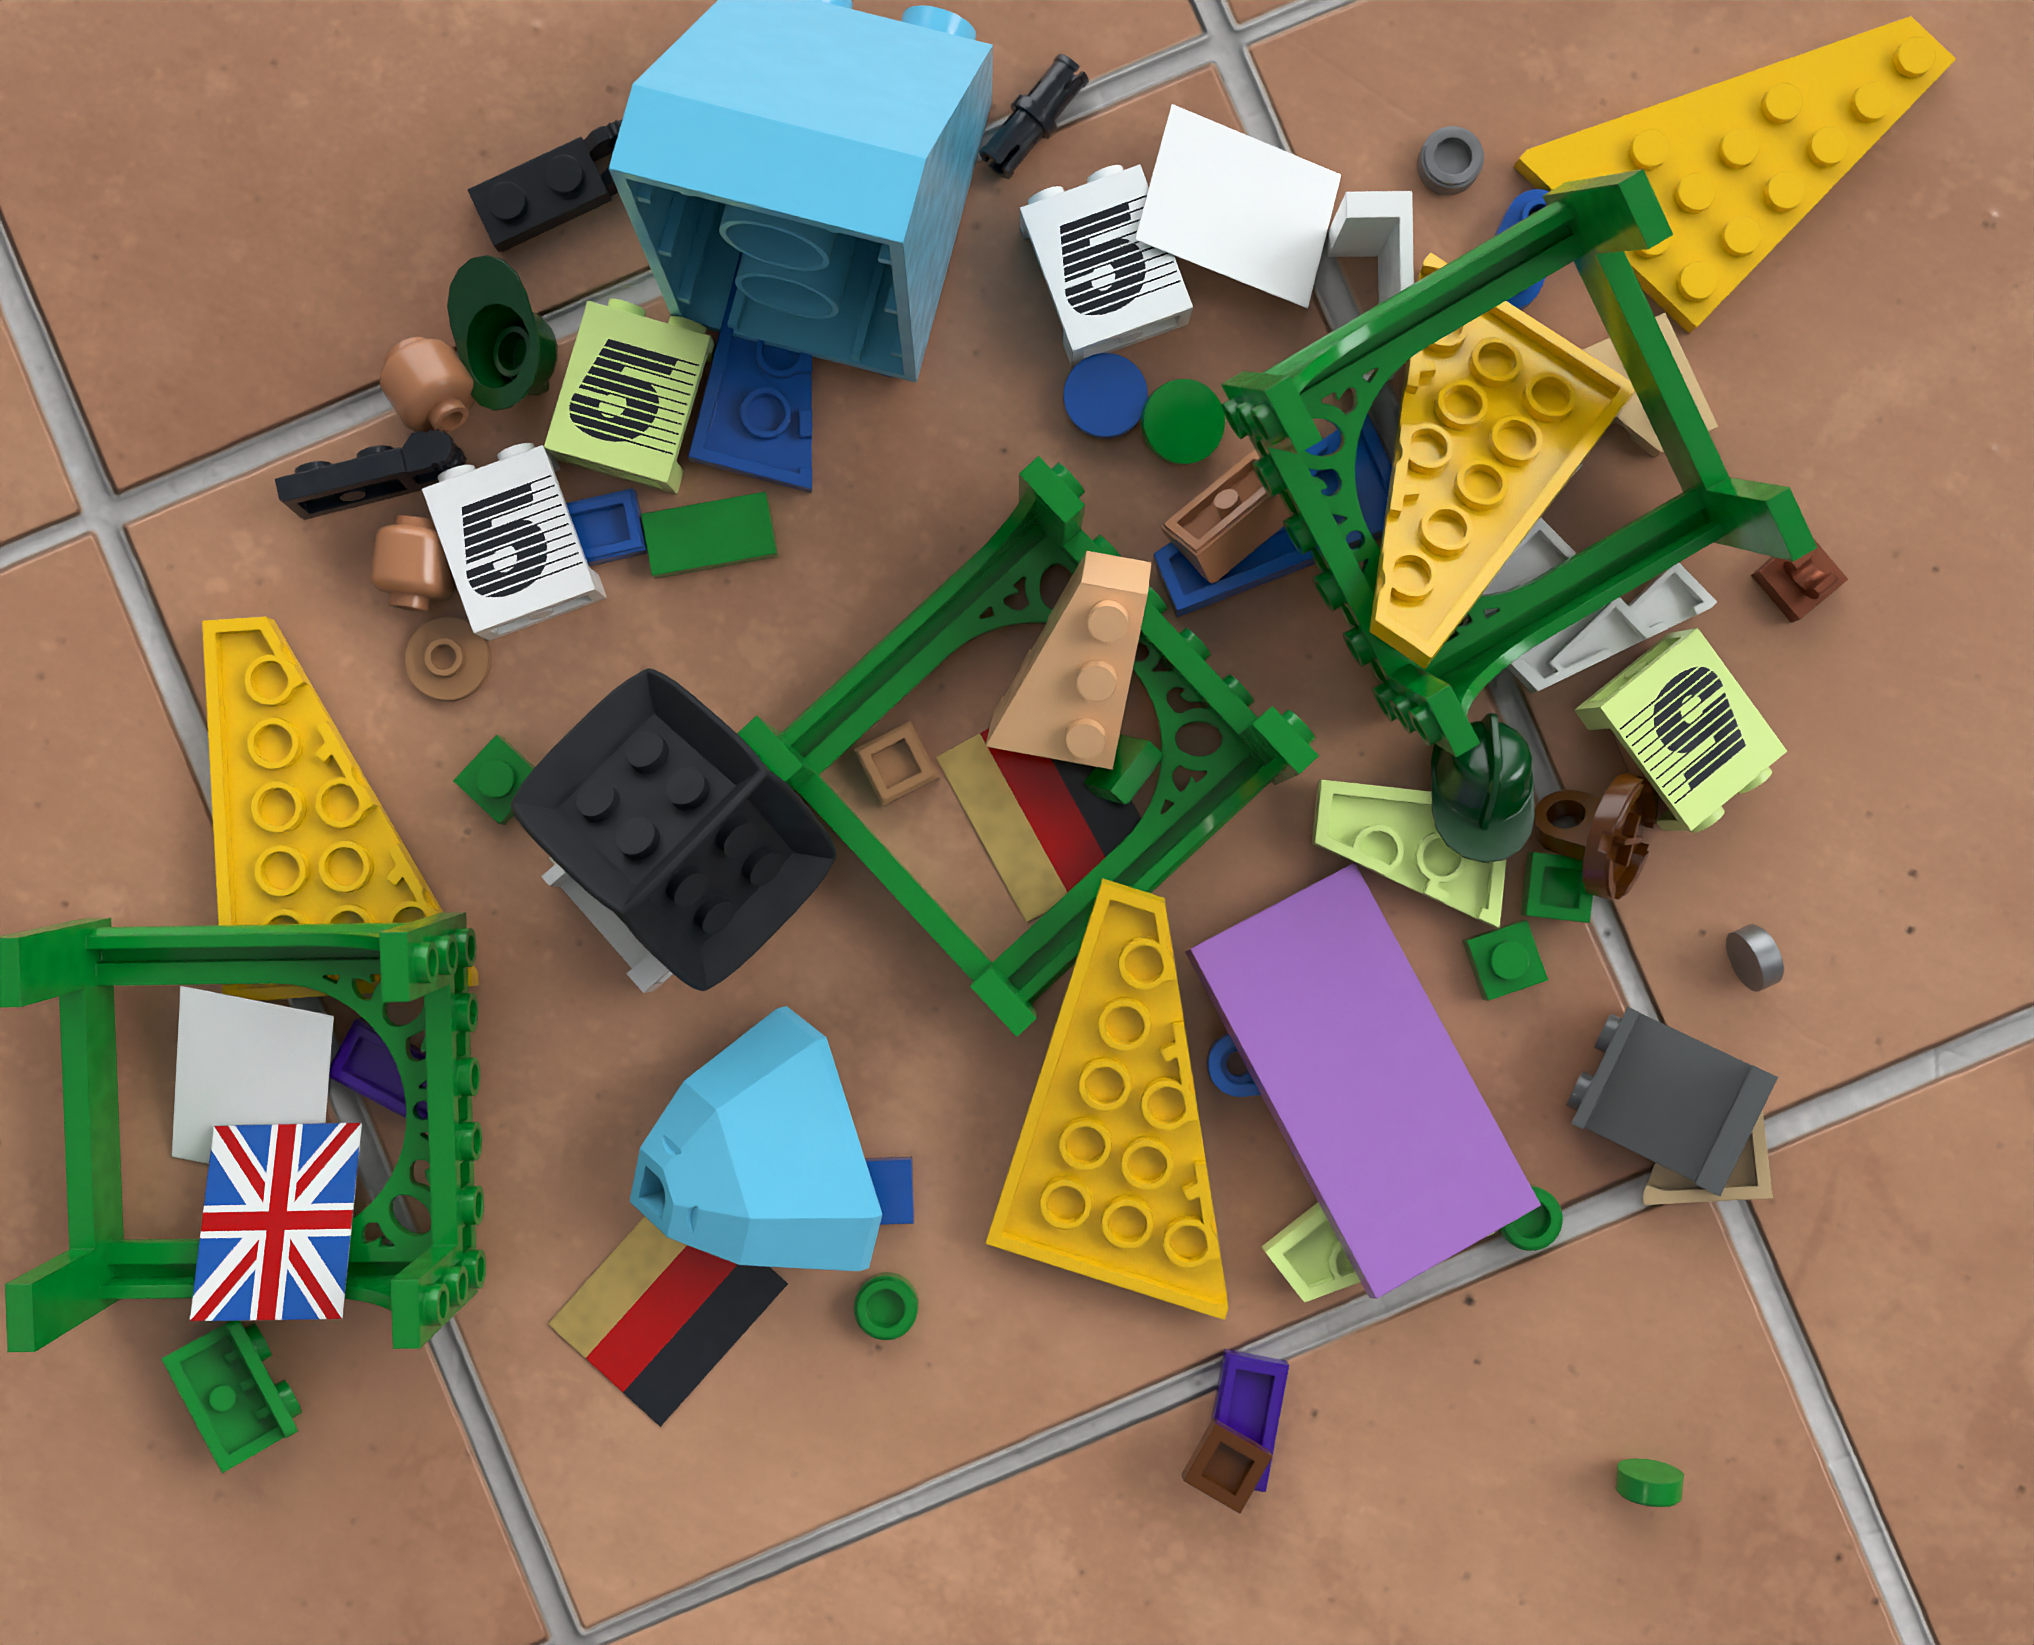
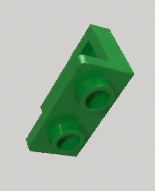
(232, 1393)

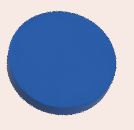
(1105, 395)

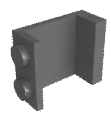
(1671, 1098)

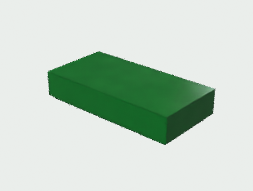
(709, 535)

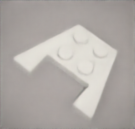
(1611, 629)

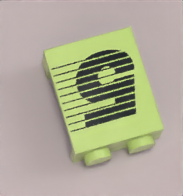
(629, 394)
(1686, 728)

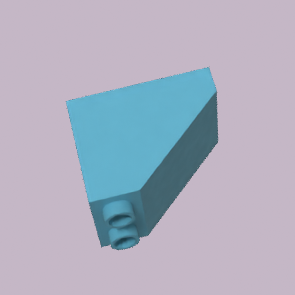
(820, 154)

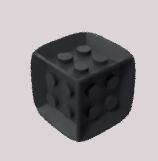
(675, 828)

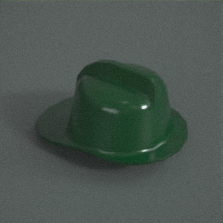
(498, 334)
(1485, 794)

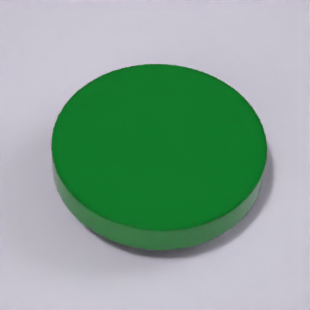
(1182, 421)

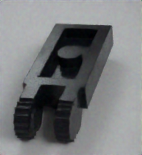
(547, 189)
(371, 477)

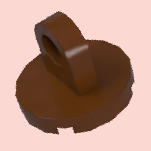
(1608, 835)

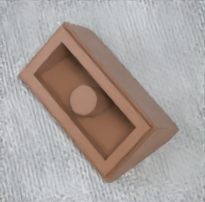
(1226, 521)

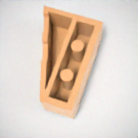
(1079, 672)

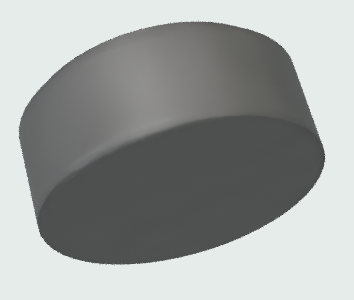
(1450, 160)
(1754, 957)

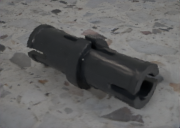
(1033, 116)

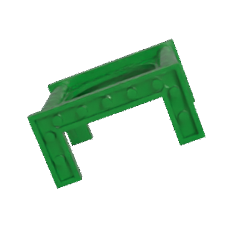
(1582, 223)
(1035, 536)
(80, 961)

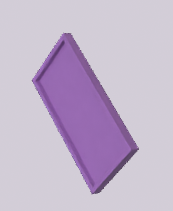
(1363, 1080)

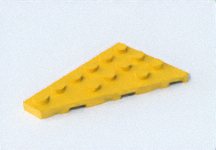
(1747, 155)
(1479, 455)
(291, 806)
(1113, 1136)

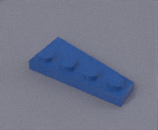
(756, 410)
(1278, 555)

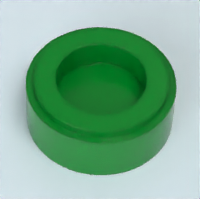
(1537, 1227)
(886, 1306)
(1649, 1482)

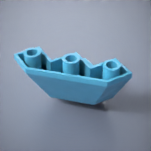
(762, 1157)

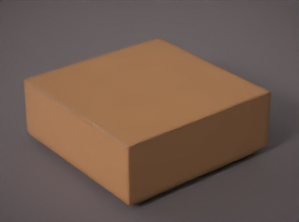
(896, 764)

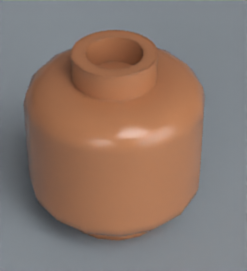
(427, 385)
(411, 564)

